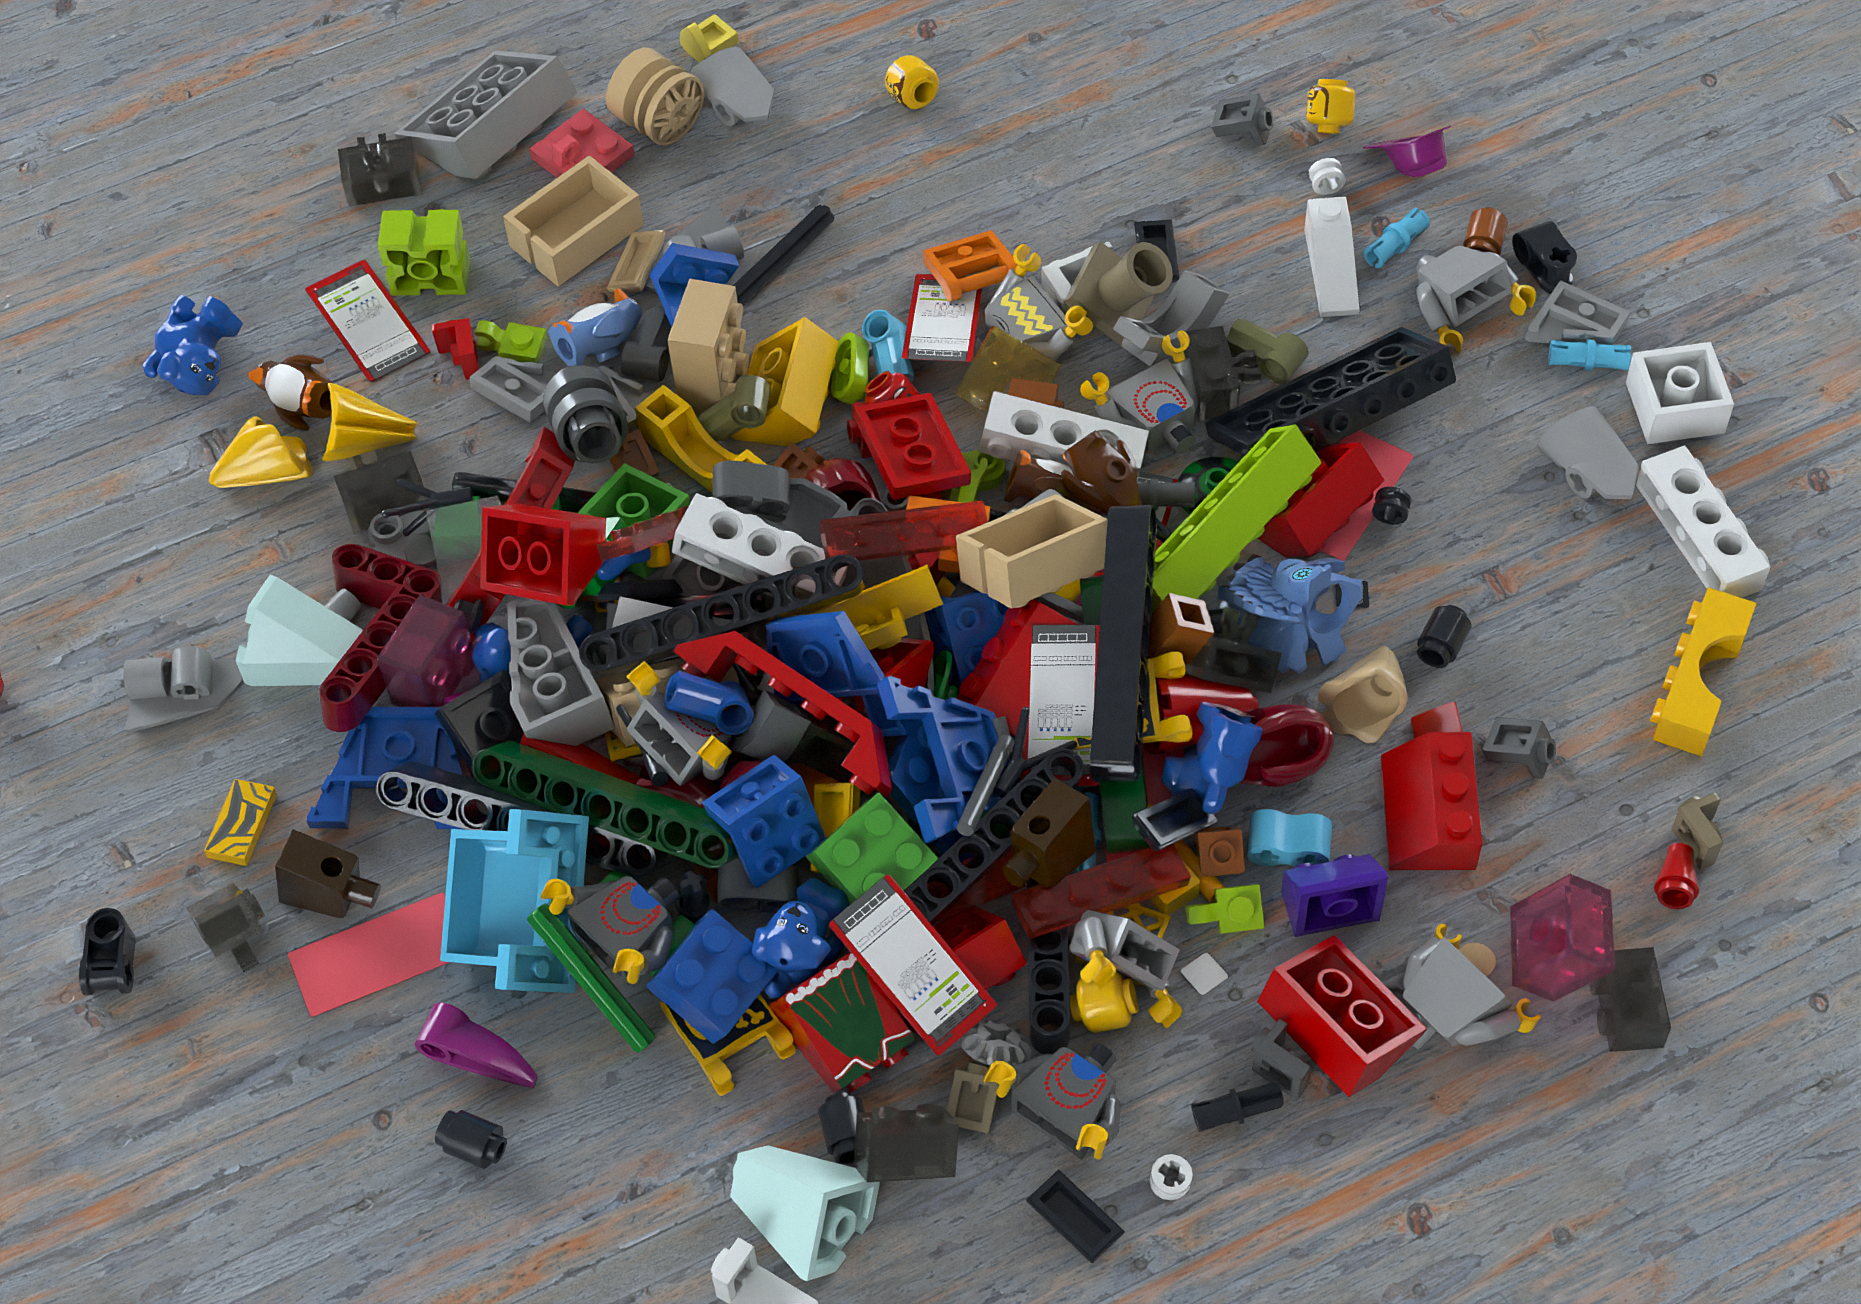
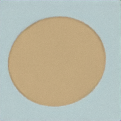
(1480, 956)

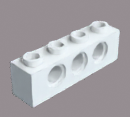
(1048, 430)
(1702, 523)
(735, 557)

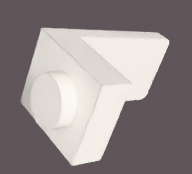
(1060, 275)
(742, 1281)

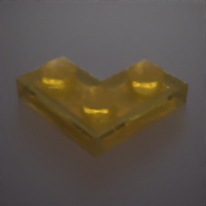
(997, 362)

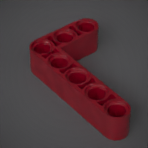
(393, 589)

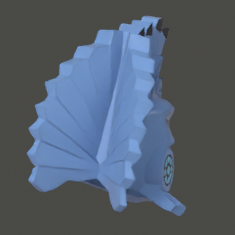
(1287, 606)

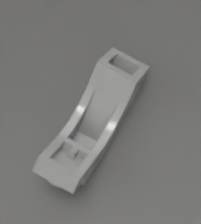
(1188, 307)

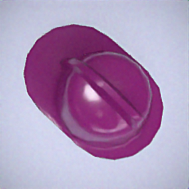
(1416, 154)

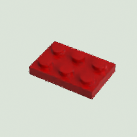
(912, 446)

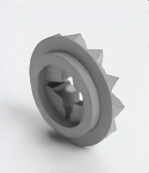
(996, 1042)

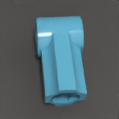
(887, 342)

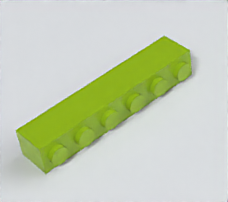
(1233, 514)

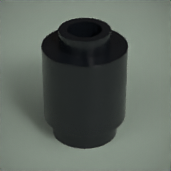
(1443, 636)
(839, 1125)
(471, 1138)

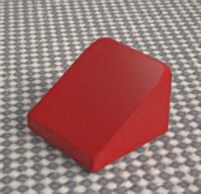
(1439, 719)

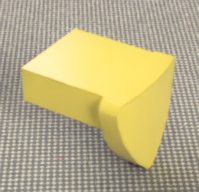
(707, 38)

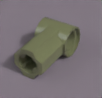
(1275, 354)
(738, 410)

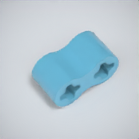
(1288, 838)

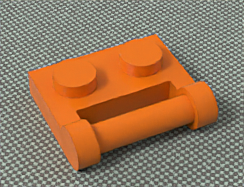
(967, 257)

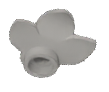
(413, 548)

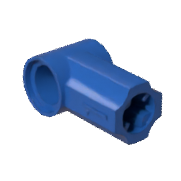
(708, 699)

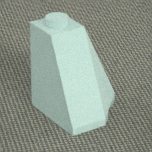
(291, 638)
(803, 1206)

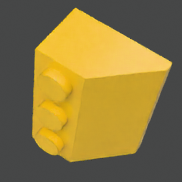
(798, 369)

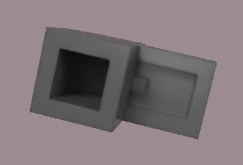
(775, 729)

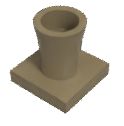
(1119, 285)

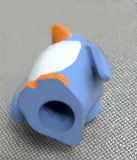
(596, 330)

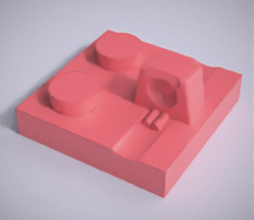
(576, 140)

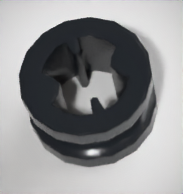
(1391, 505)

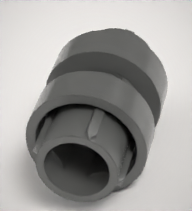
(585, 414)

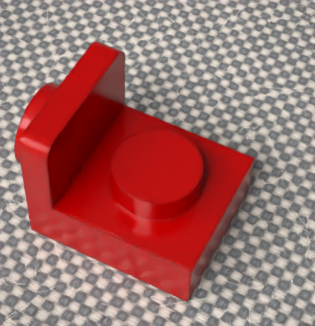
(459, 339)

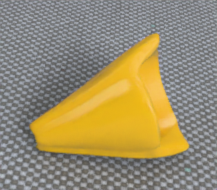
(363, 425)
(261, 457)

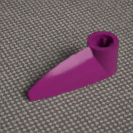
(461, 1043)

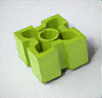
(424, 252)

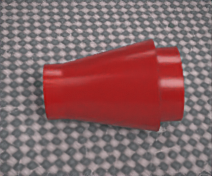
(1677, 879)

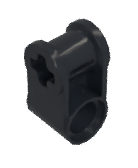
(1545, 254)
(107, 962)

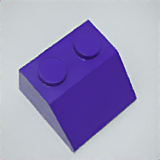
(1334, 894)

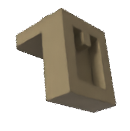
(1697, 830)
(972, 1100)

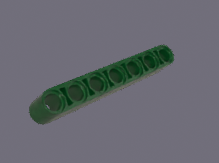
(590, 797)
(1118, 799)

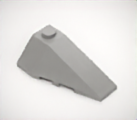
(550, 685)

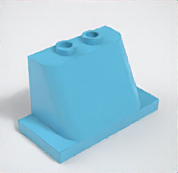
(498, 883)

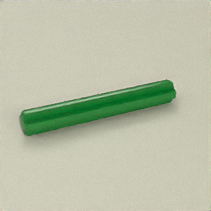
(591, 978)

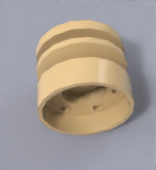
(654, 96)

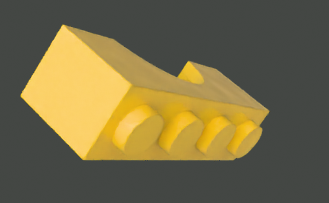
(677, 434)
(1690, 708)

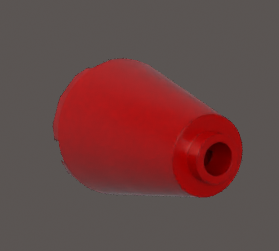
(1184, 697)

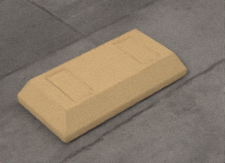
(637, 261)

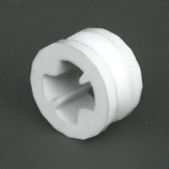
(1327, 176)
(1156, 1178)

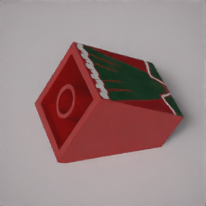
(844, 1024)

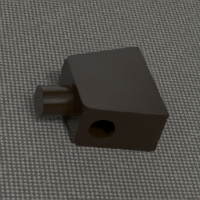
(1051, 837)
(321, 877)

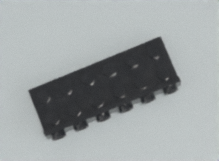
(1342, 393)

